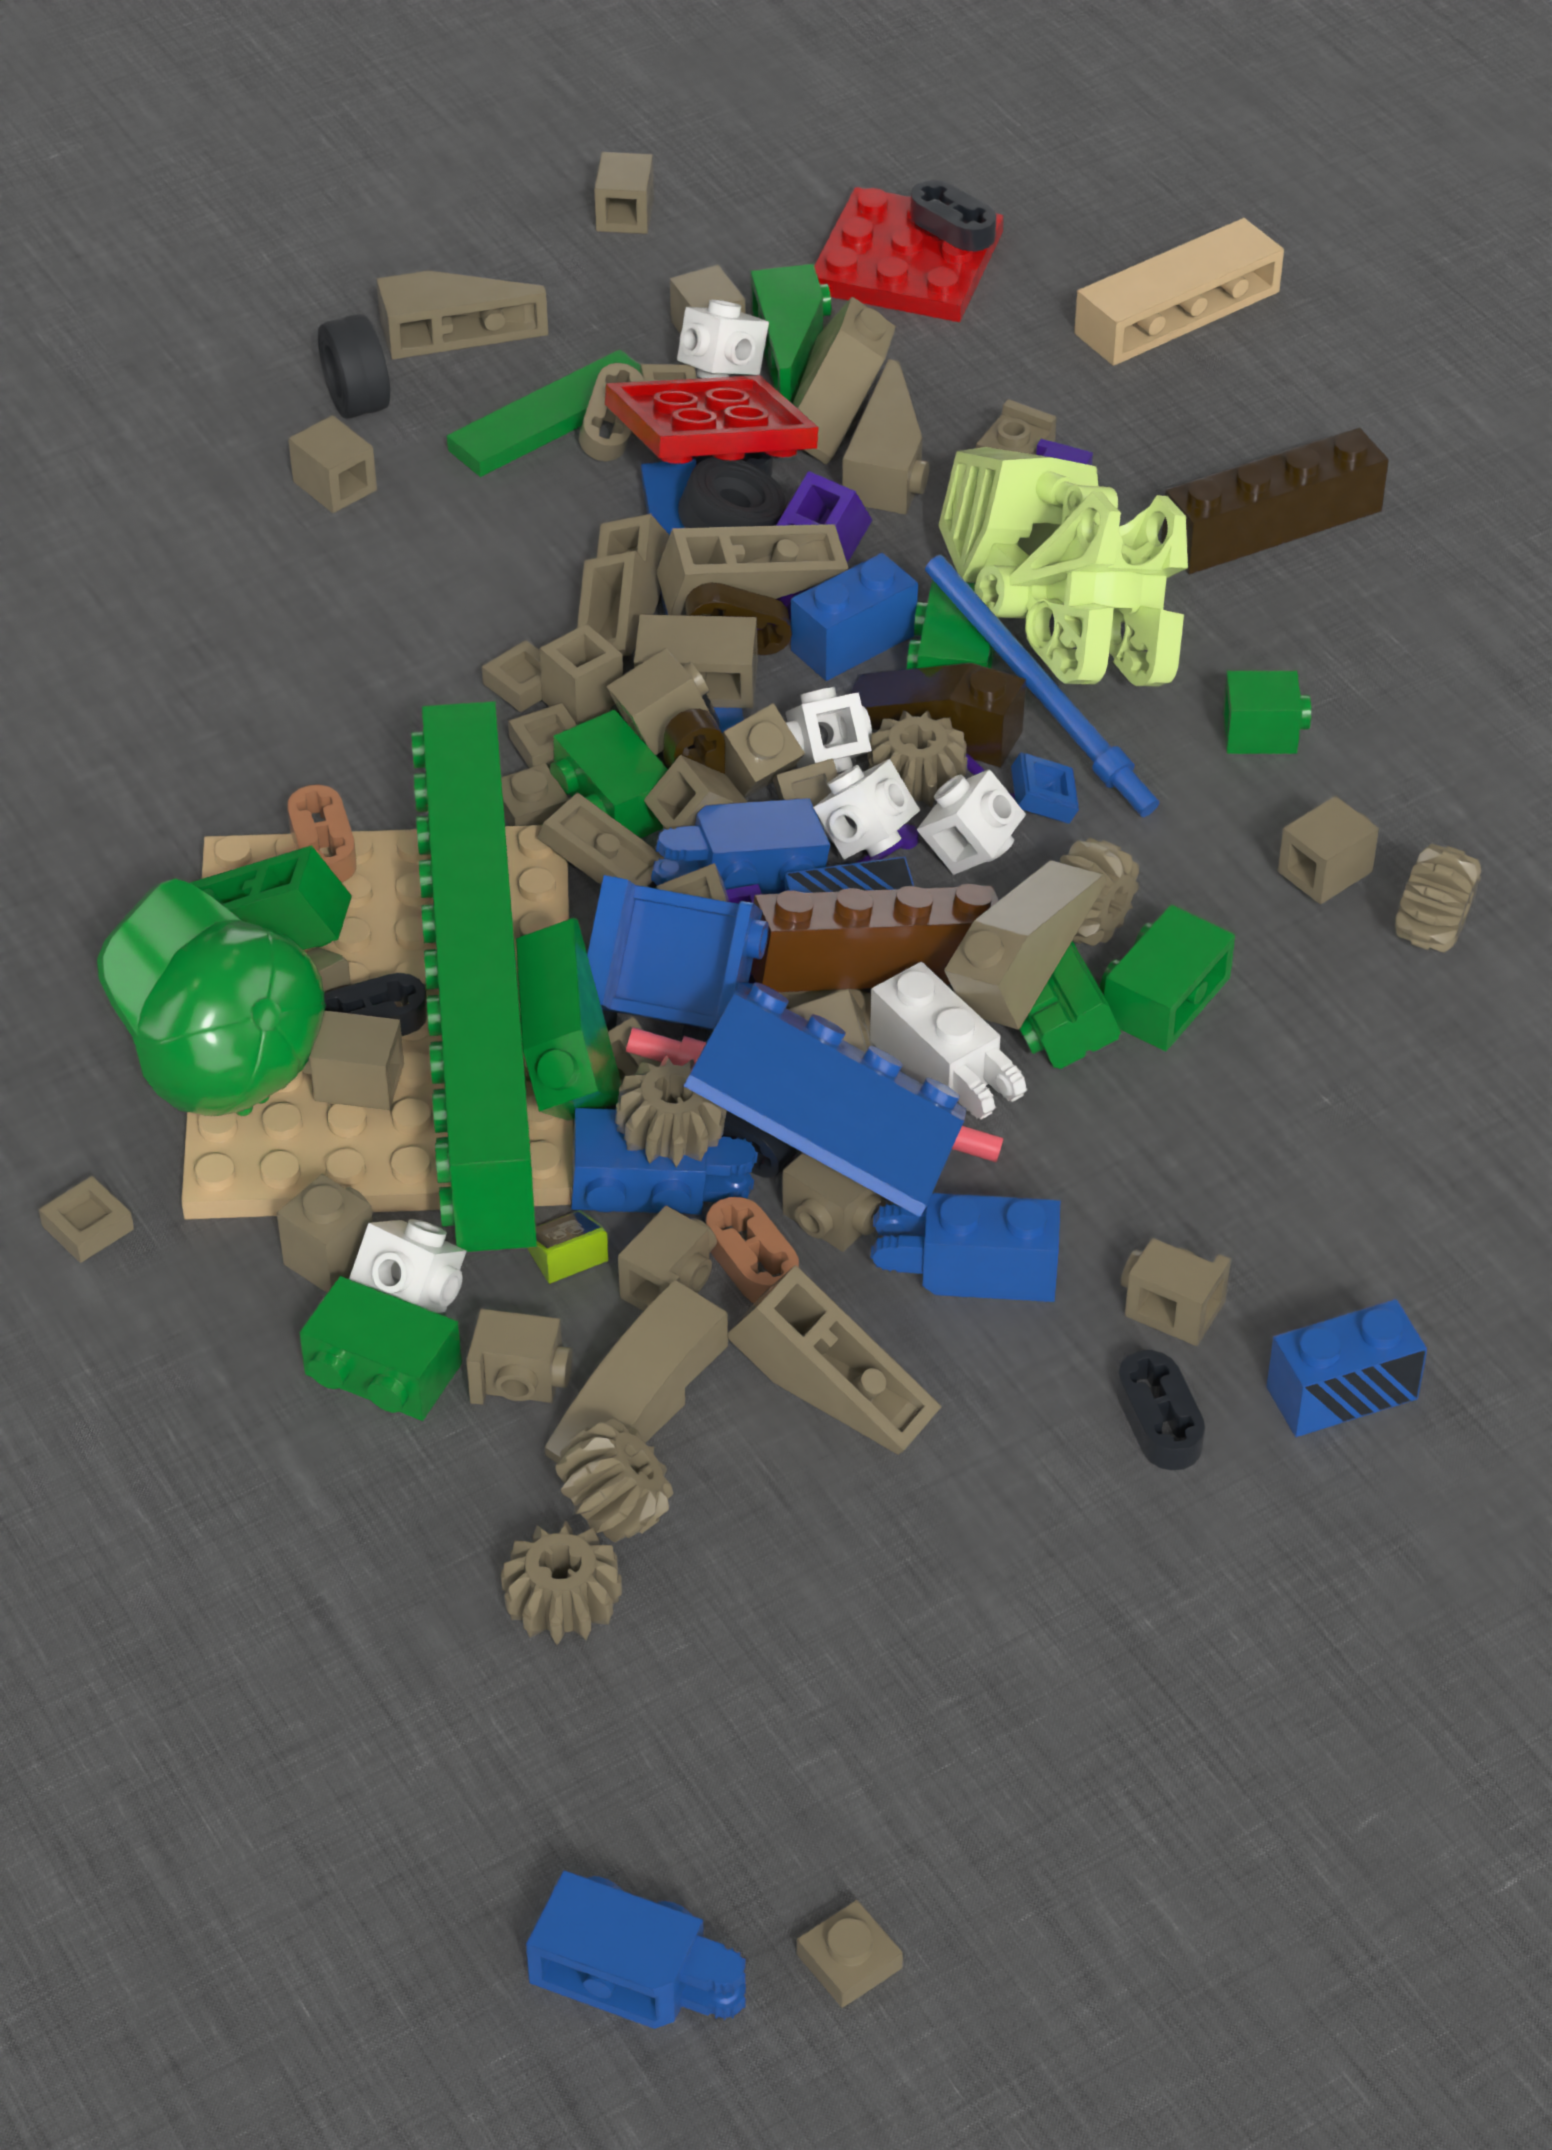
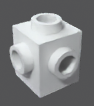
(712, 336)
(843, 719)
(866, 809)
(982, 820)
(410, 1263)

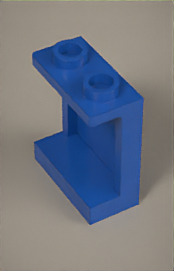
(671, 952)

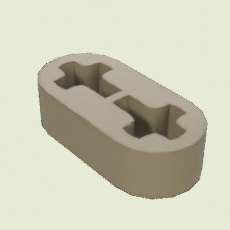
(597, 412)

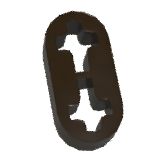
(743, 603)
(708, 739)

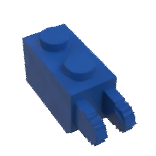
(746, 843)
(621, 1180)
(974, 1245)
(631, 1955)

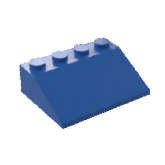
(829, 1096)

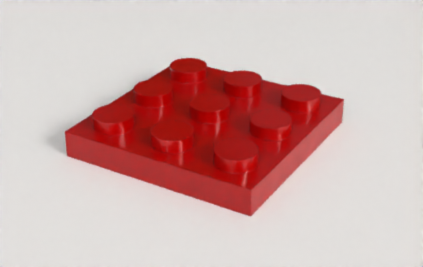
(897, 264)
(711, 418)

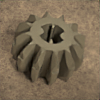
(922, 752)
(1117, 894)
(1437, 898)
(665, 1116)
(614, 1480)
(561, 1582)

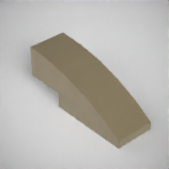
(622, 579)
(648, 1367)

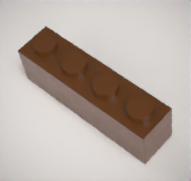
(863, 935)

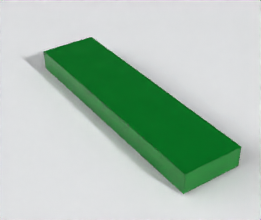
(530, 420)

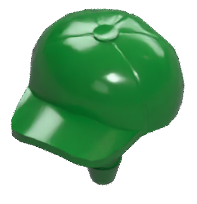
(210, 1000)

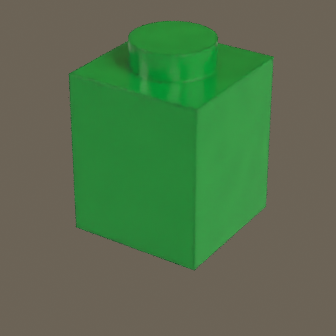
(1264, 712)

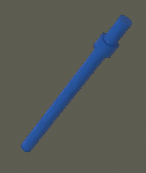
(1110, 763)

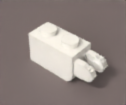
(942, 1039)

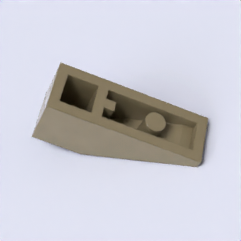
(455, 311)
(841, 372)
(886, 448)
(751, 558)
(1021, 942)
(831, 1362)

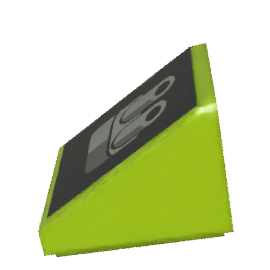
(569, 1246)

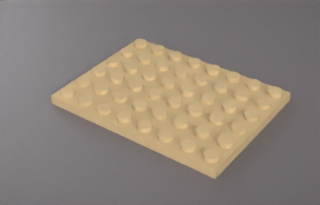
(389, 1156)

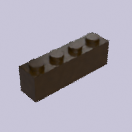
(1280, 498)

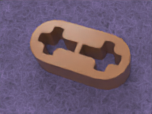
(332, 832)
(762, 1245)

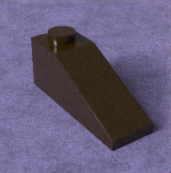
(976, 699)

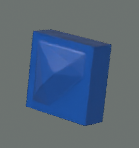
(1045, 787)

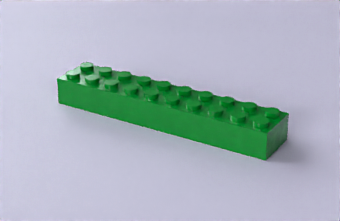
(476, 980)

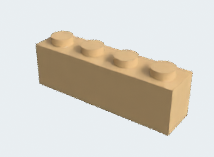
(1178, 291)

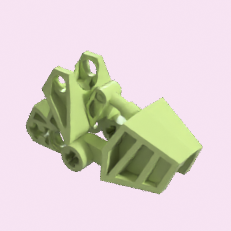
(1051, 543)

